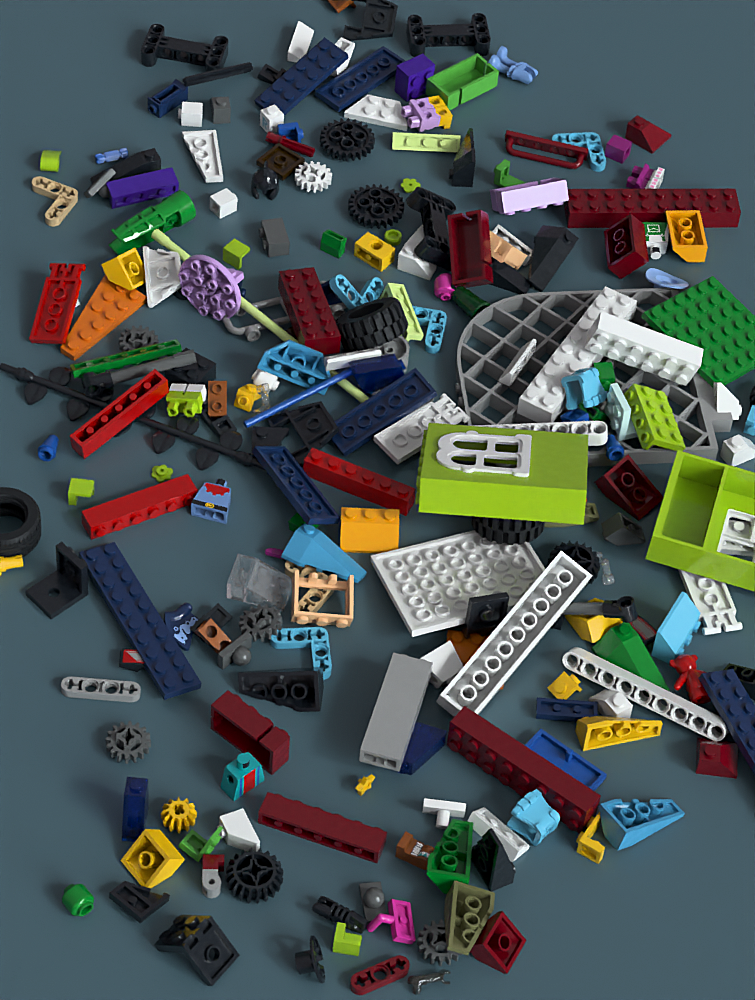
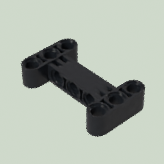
(444, 35)
(160, 46)
(434, 213)

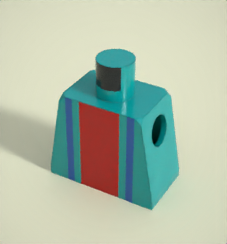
(241, 776)

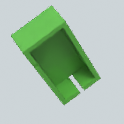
(463, 81)

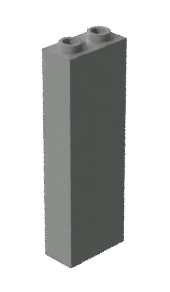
(395, 712)

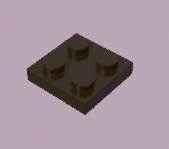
(281, 161)

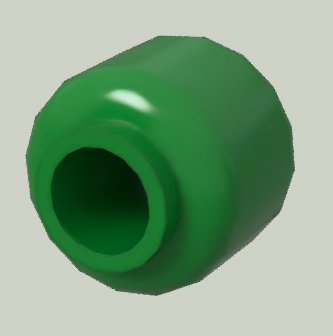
(78, 899)

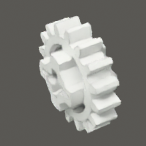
(313, 176)

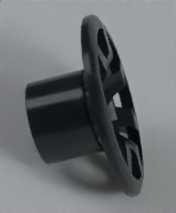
(308, 960)

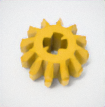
(178, 815)

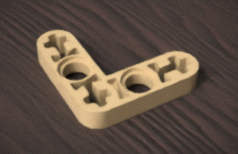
(65, 196)
(305, 601)

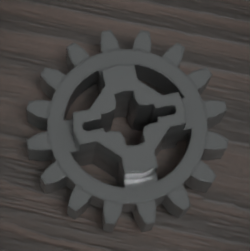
(137, 338)
(261, 622)
(118, 738)
(437, 949)

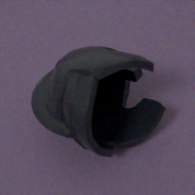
(265, 180)

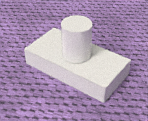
(443, 810)

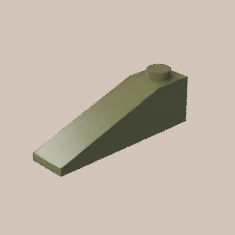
(466, 915)

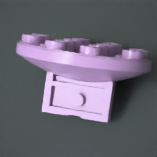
(210, 286)

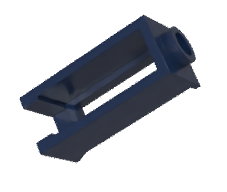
(167, 99)

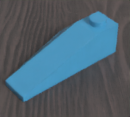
(315, 549)
(633, 821)

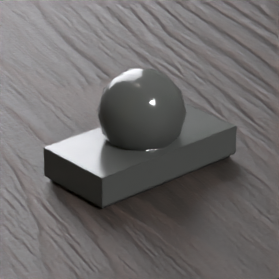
(100, 185)
(236, 652)
(372, 900)

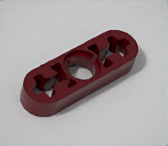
(374, 983)

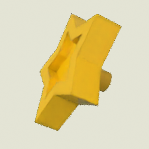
(364, 784)

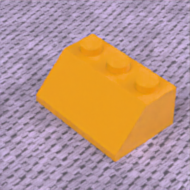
(687, 234)
(369, 530)

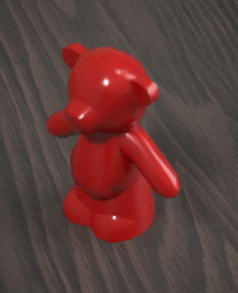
(686, 668)

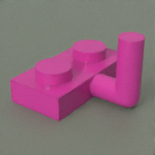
(399, 919)

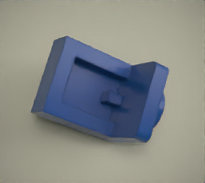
(291, 131)

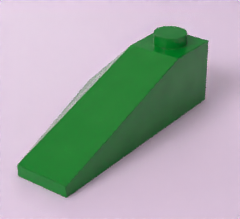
(626, 650)
(451, 856)

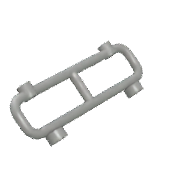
(252, 331)

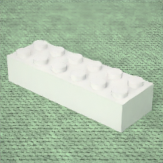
(644, 348)

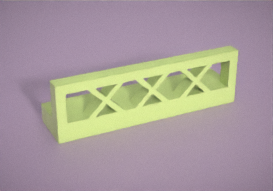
(425, 142)
(399, 292)

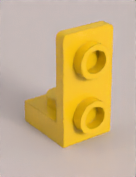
(586, 846)

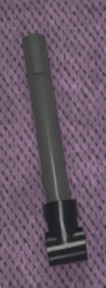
(94, 383)
(622, 608)

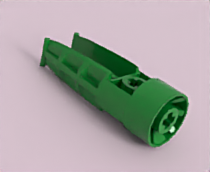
(137, 231)

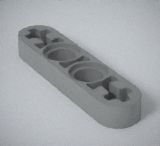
(101, 686)

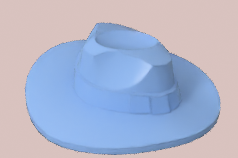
(664, 280)

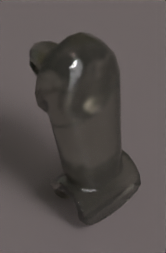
(422, 979)

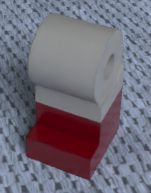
(210, 880)

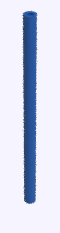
(297, 398)

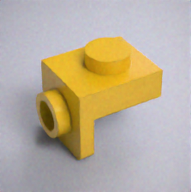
(246, 396)
(565, 686)

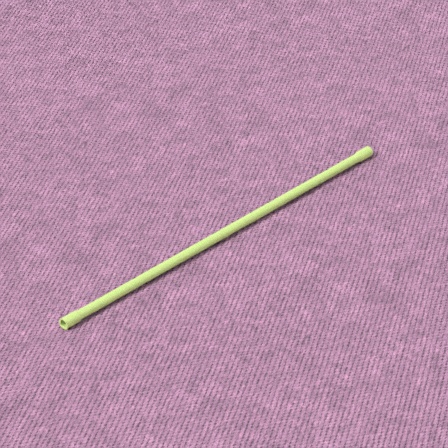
(165, 241)

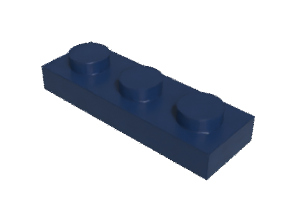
(565, 709)

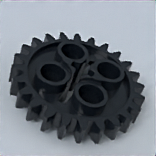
(347, 139)
(376, 206)

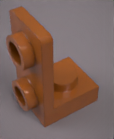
(217, 398)

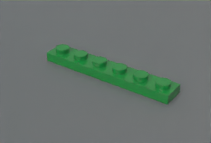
(132, 357)

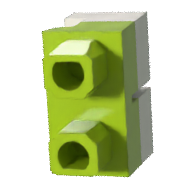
(186, 399)

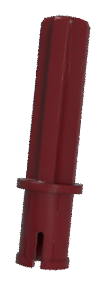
(290, 144)

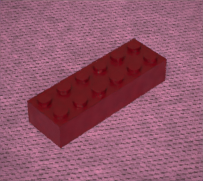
(309, 310)

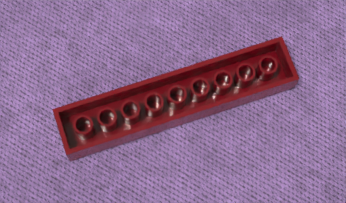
(608, 206)

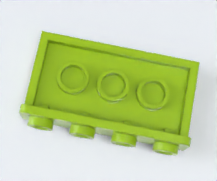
(653, 418)

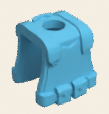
(584, 386)
(533, 817)

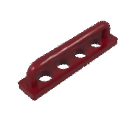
(546, 145)

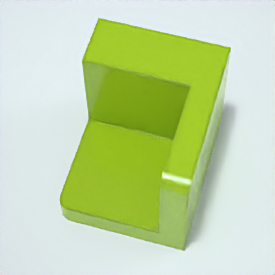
(234, 252)
(80, 487)
(346, 942)

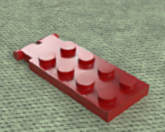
(57, 304)

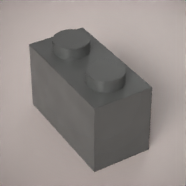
(274, 237)

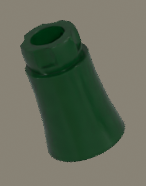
(468, 301)

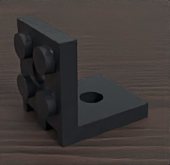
(68, 581)
(482, 623)
(195, 937)

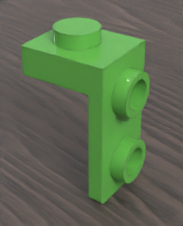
(502, 175)
(196, 845)

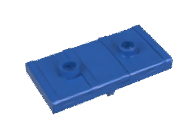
(566, 759)

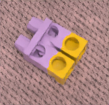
(427, 113)

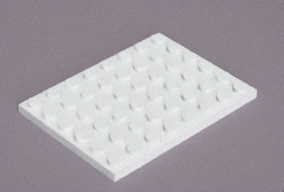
(437, 577)

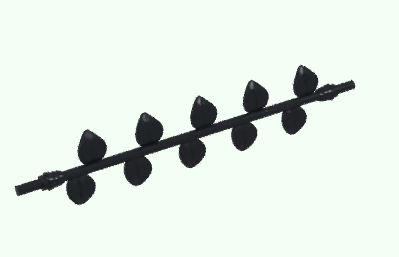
(162, 440)

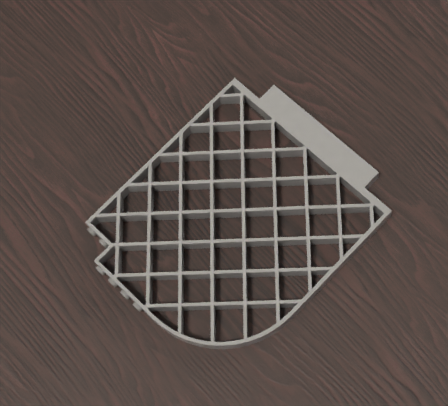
(539, 308)

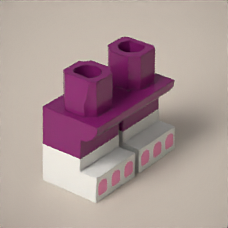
(645, 178)

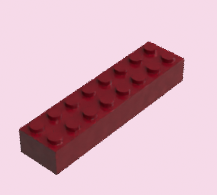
(521, 768)

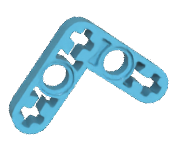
(591, 141)
(342, 286)
(430, 320)
(314, 643)

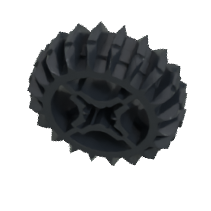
(581, 555)
(265, 869)

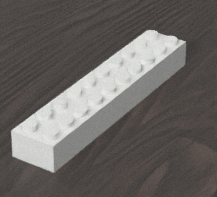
(545, 395)
(515, 636)

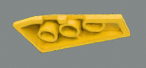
(608, 731)

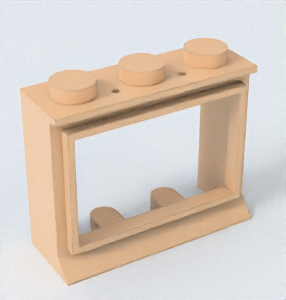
(505, 252)
(323, 619)

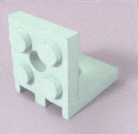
(619, 413)

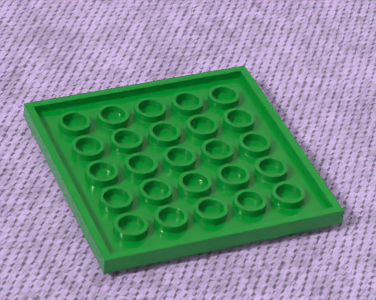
(712, 321)

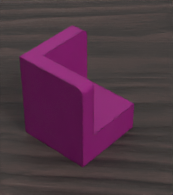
(618, 149)

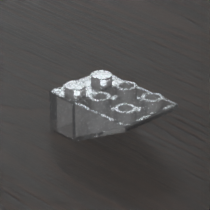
(258, 583)

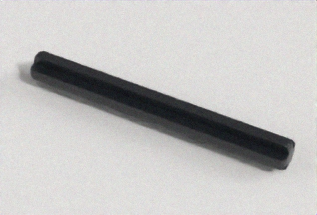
(217, 74)

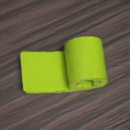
(50, 160)

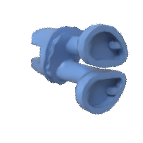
(514, 70)

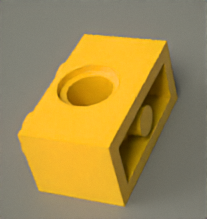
(374, 251)

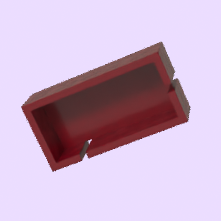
(470, 249)
(250, 731)

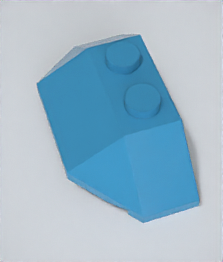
(295, 364)

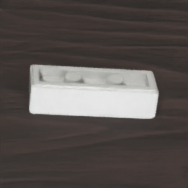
(300, 42)
(507, 236)
(341, 360)
(518, 363)
(512, 843)

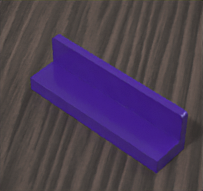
(142, 187)

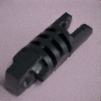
(338, 913)

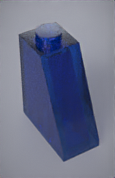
(377, 372)
(422, 746)
(135, 808)

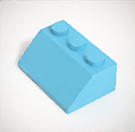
(676, 629)

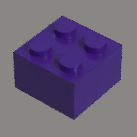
(412, 77)

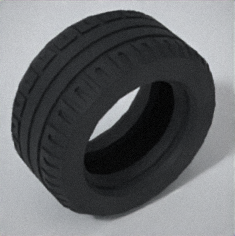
(20, 505)

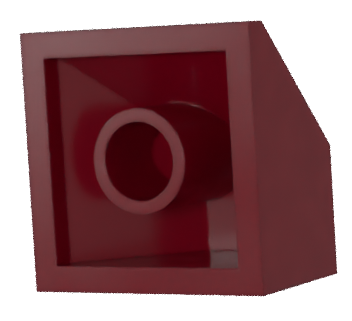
(646, 134)
(716, 758)
(498, 943)

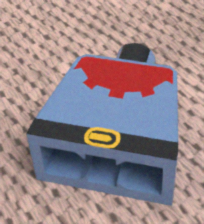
(212, 501)

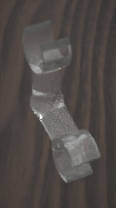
(263, 390)
(607, 577)

